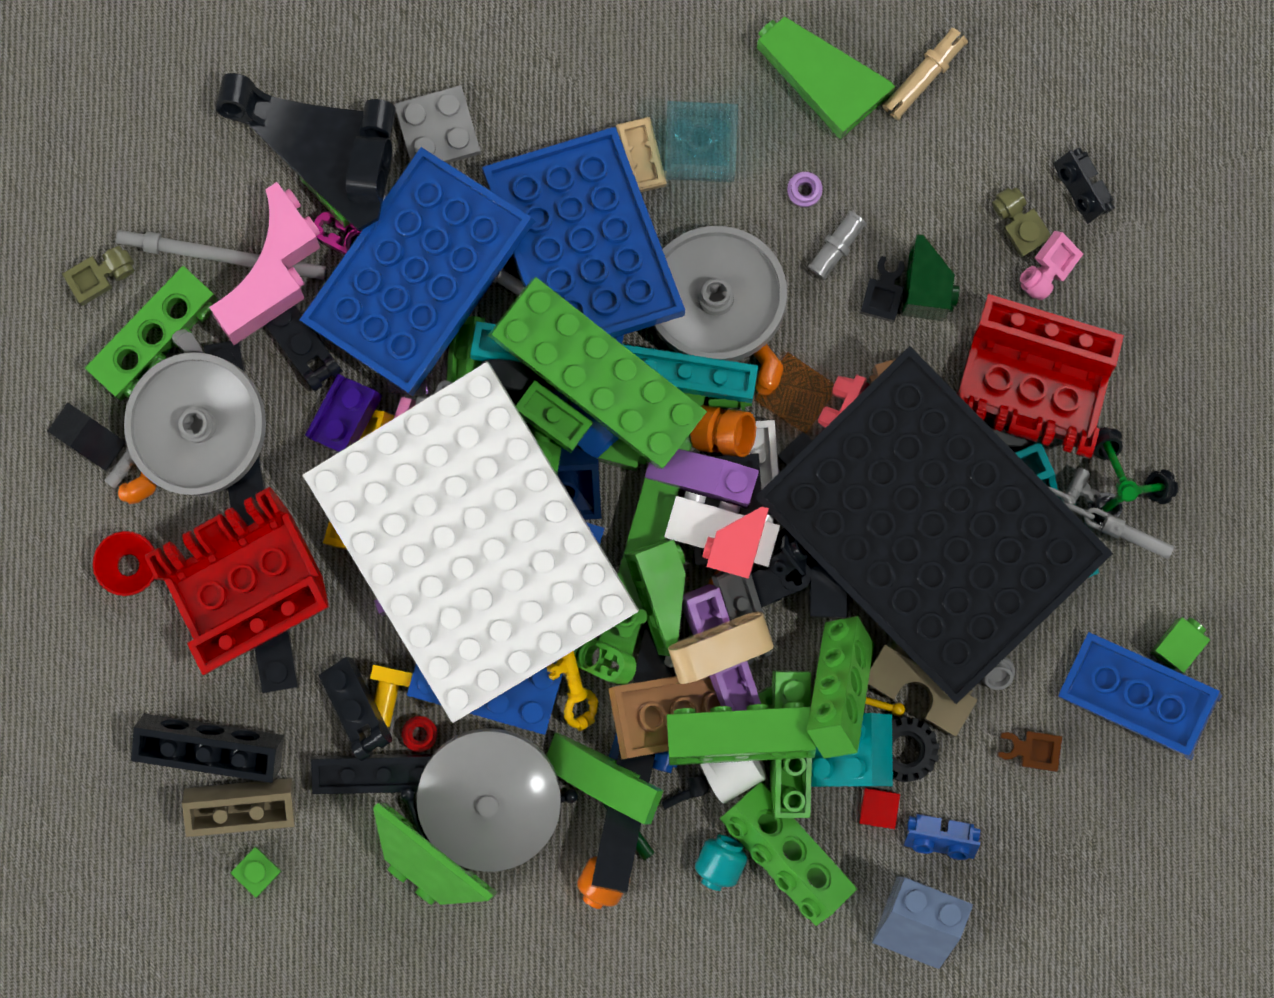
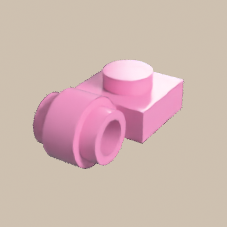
(1056, 261)

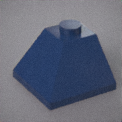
(581, 479)

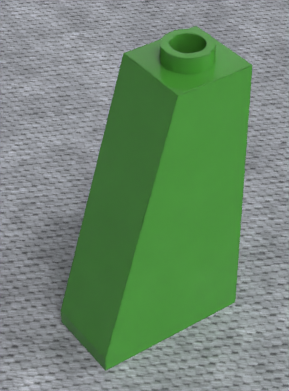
(824, 76)

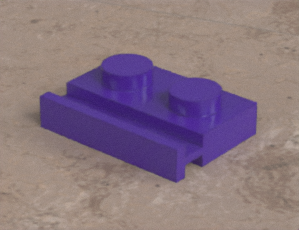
(343, 414)

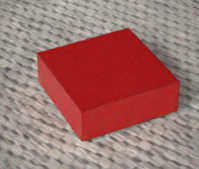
(879, 808)

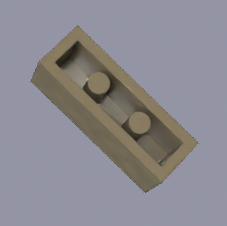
(238, 807)

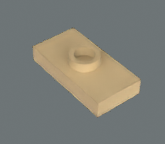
(642, 153)

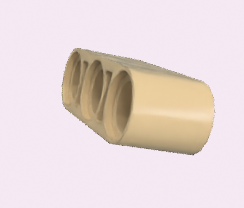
(720, 647)

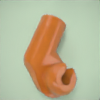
(770, 371)
(136, 490)

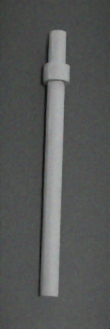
(154, 242)

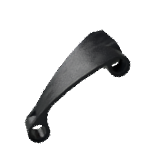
(332, 149)

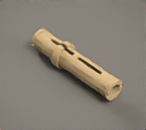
(934, 63)

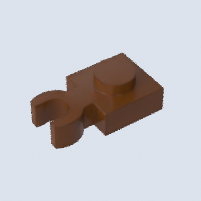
(1037, 750)

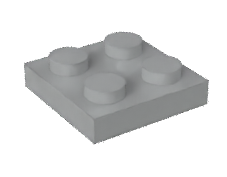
(439, 125)

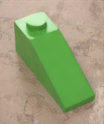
(660, 587)

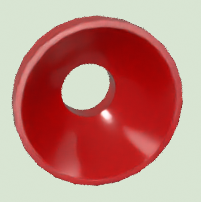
(107, 561)

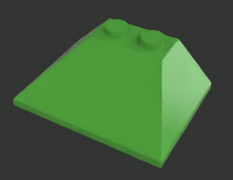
(424, 864)

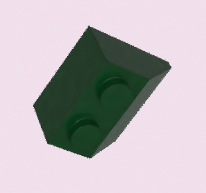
(928, 283)

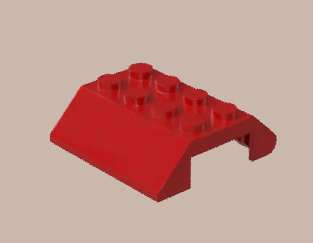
(1039, 374)
(241, 580)

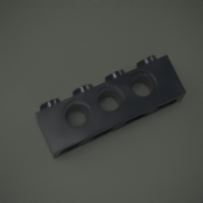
(207, 748)

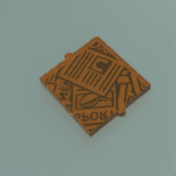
(799, 394)

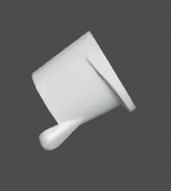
(733, 778)

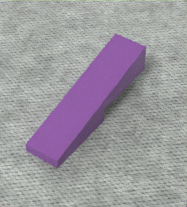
(734, 685)

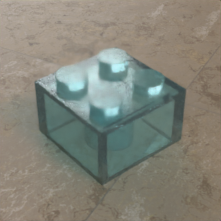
(701, 141)

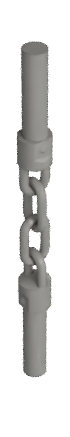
(1117, 528)

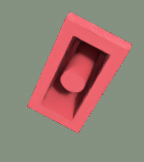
(736, 544)

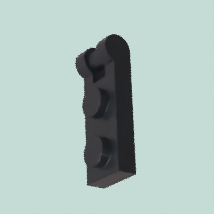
(303, 347)
(355, 707)

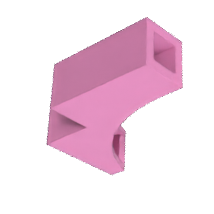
(270, 285)

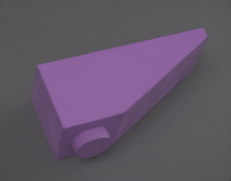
(707, 477)

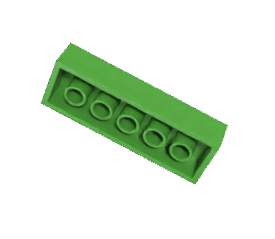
(597, 373)

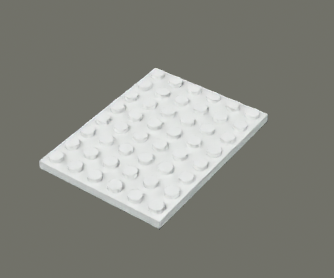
(470, 542)

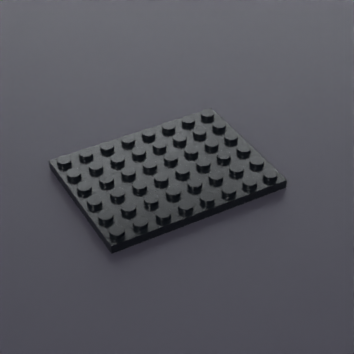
(933, 525)

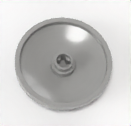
(729, 293)
(194, 424)
(489, 799)

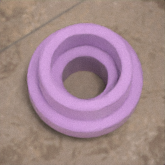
(804, 178)

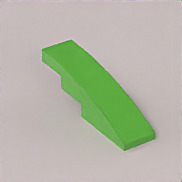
(604, 779)

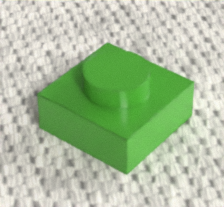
(256, 872)

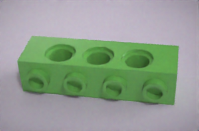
(154, 314)
(840, 687)
(805, 856)

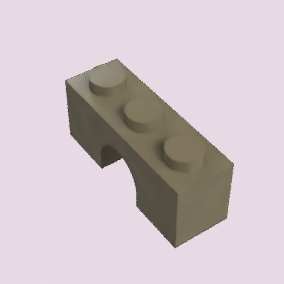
(894, 669)

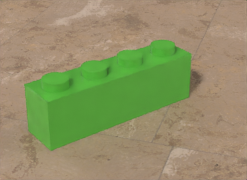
(739, 735)

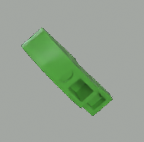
(791, 777)

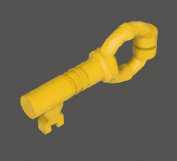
(576, 692)

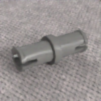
(837, 245)

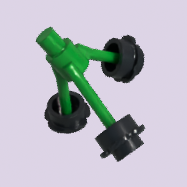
(1157, 486)

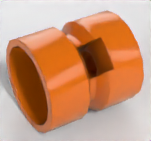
(725, 432)

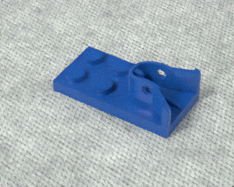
(1139, 694)

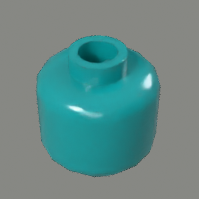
(721, 862)

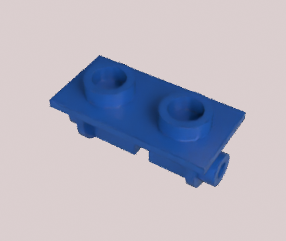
(958, 842)

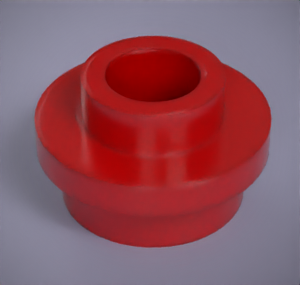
(411, 725)

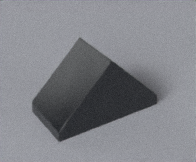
(86, 436)

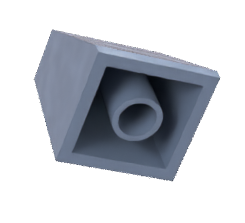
(921, 922)

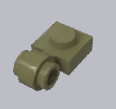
(1025, 231)
(90, 279)

